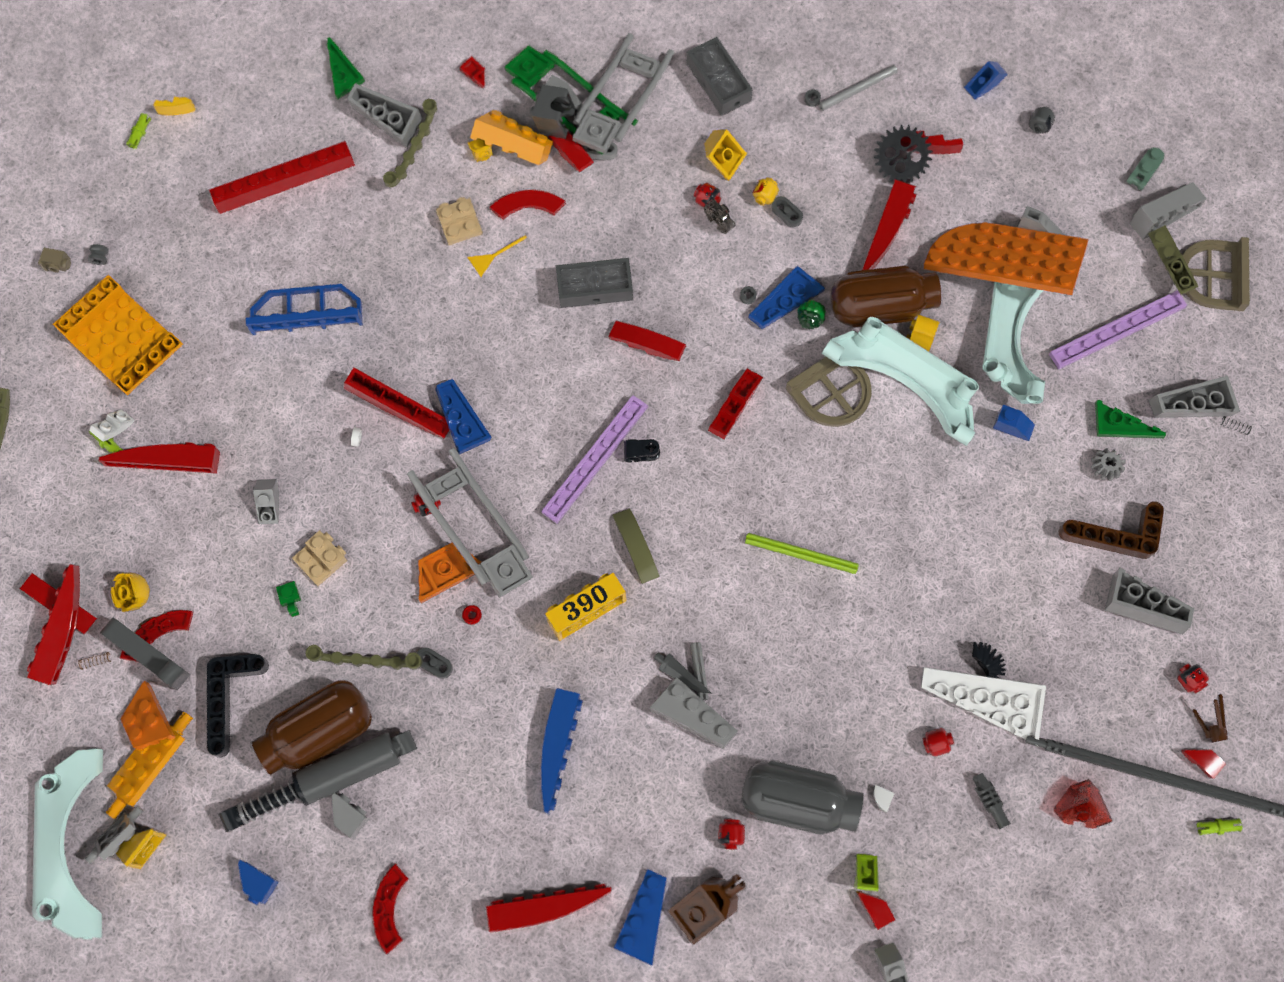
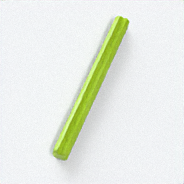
(801, 553)

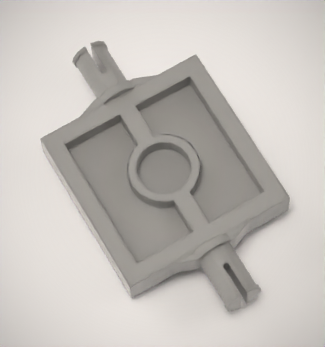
(110, 840)

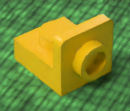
(480, 150)

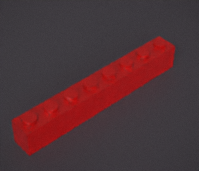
(281, 177)

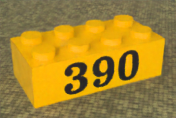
(585, 606)

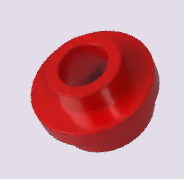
(471, 608)

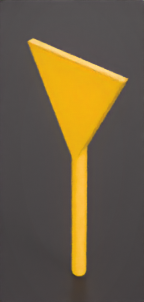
(482, 262)

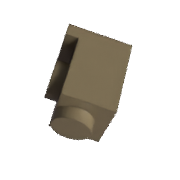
(54, 260)

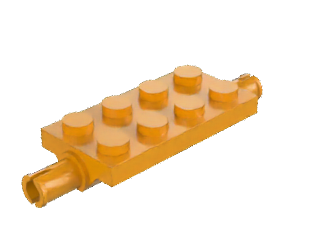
(143, 768)

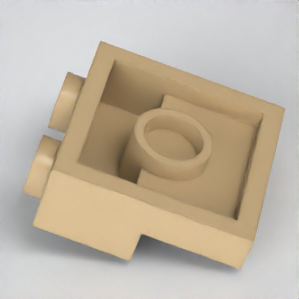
(459, 220)
(320, 557)

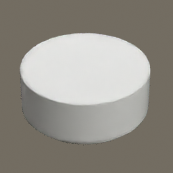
(356, 437)

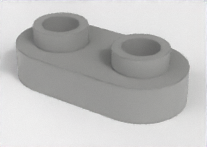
(613, 151)

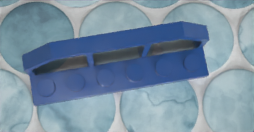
(305, 319)

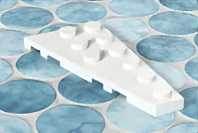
(1003, 702)

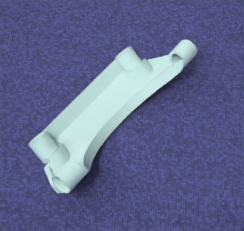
(1003, 349)
(932, 379)
(51, 876)

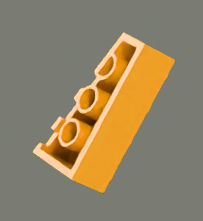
(512, 137)

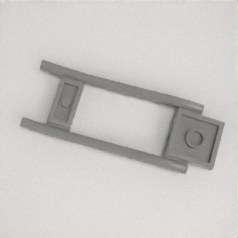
(599, 130)
(504, 569)

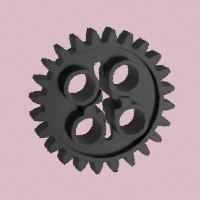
(893, 140)

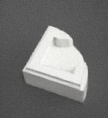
(882, 798)

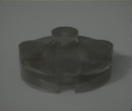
(719, 214)

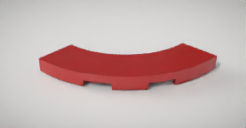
(527, 199)
(161, 625)
(384, 908)

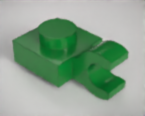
(288, 596)

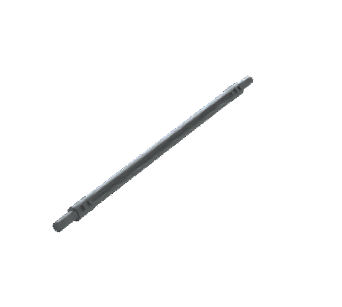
(1158, 776)

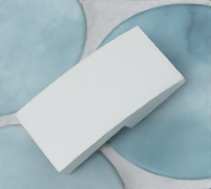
(113, 425)

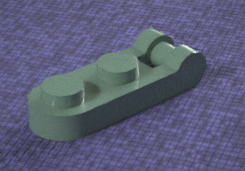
(1146, 168)

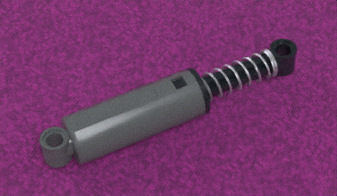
(325, 777)

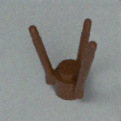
(1219, 731)

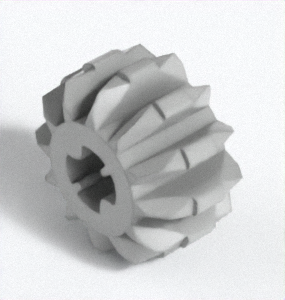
(1113, 470)

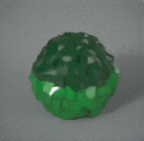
(811, 314)

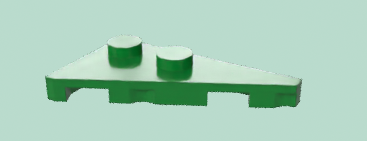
(343, 71)
(1115, 423)

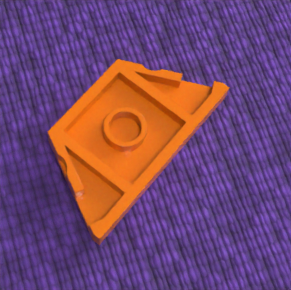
(442, 571)
(145, 719)

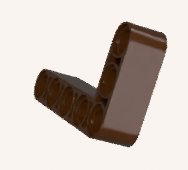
(1118, 537)

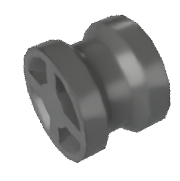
(98, 254)

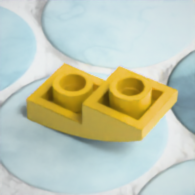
(177, 107)

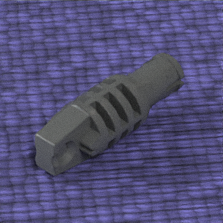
(991, 800)

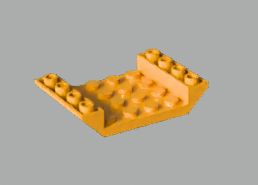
(117, 335)

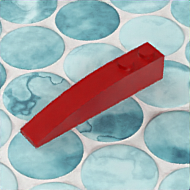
(891, 221)
(395, 403)
(169, 457)

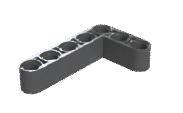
(145, 653)

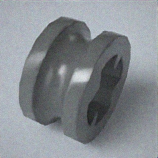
(809, 93)
(752, 292)

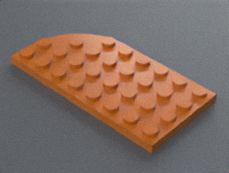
(1010, 256)

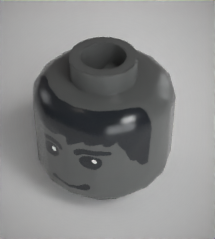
(1042, 120)

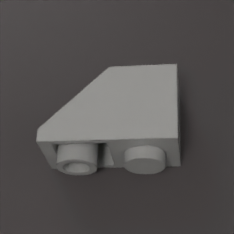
(267, 501)
(346, 817)
(891, 963)

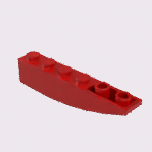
(59, 630)
(541, 909)

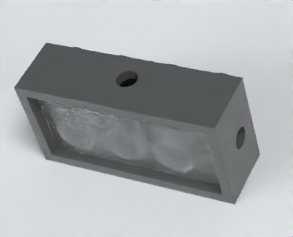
(719, 76)
(594, 282)

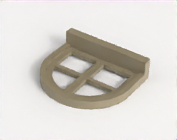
(1239, 274)
(819, 372)

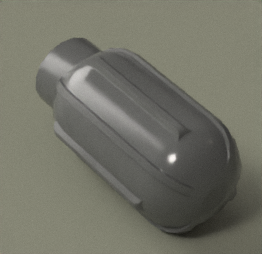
(800, 798)

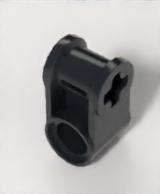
(639, 450)

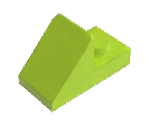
(866, 872)

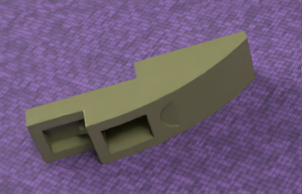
(1173, 260)

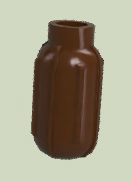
(884, 293)
(313, 727)

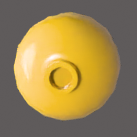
(130, 591)

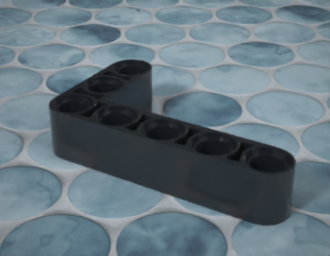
(223, 696)

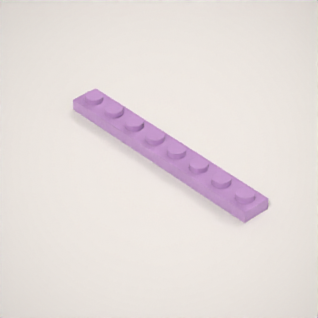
(1117, 330)
(594, 459)

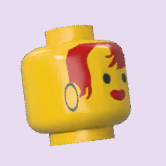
(765, 191)

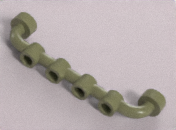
(391, 178)
(412, 660)

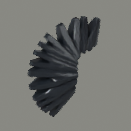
(990, 664)

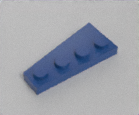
(786, 297)
(461, 418)
(642, 923)

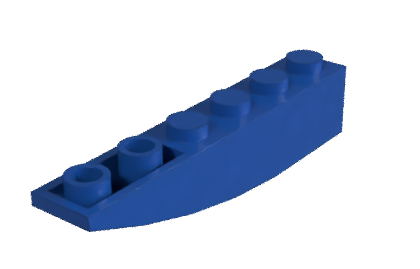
(556, 742)

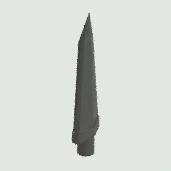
(674, 669)

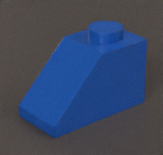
(986, 79)
(1014, 423)
(256, 883)

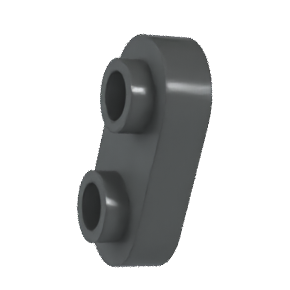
(789, 210)
(435, 662)

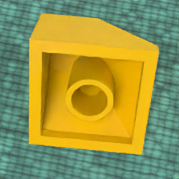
(724, 152)
(139, 848)

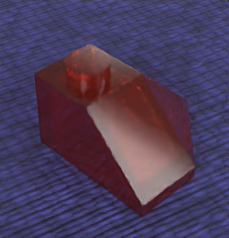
(1083, 804)

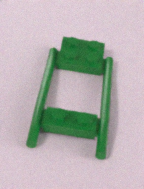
(531, 66)

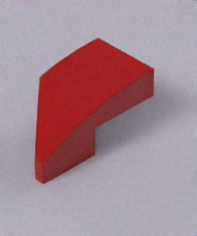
(474, 71)
(1206, 760)
(877, 909)

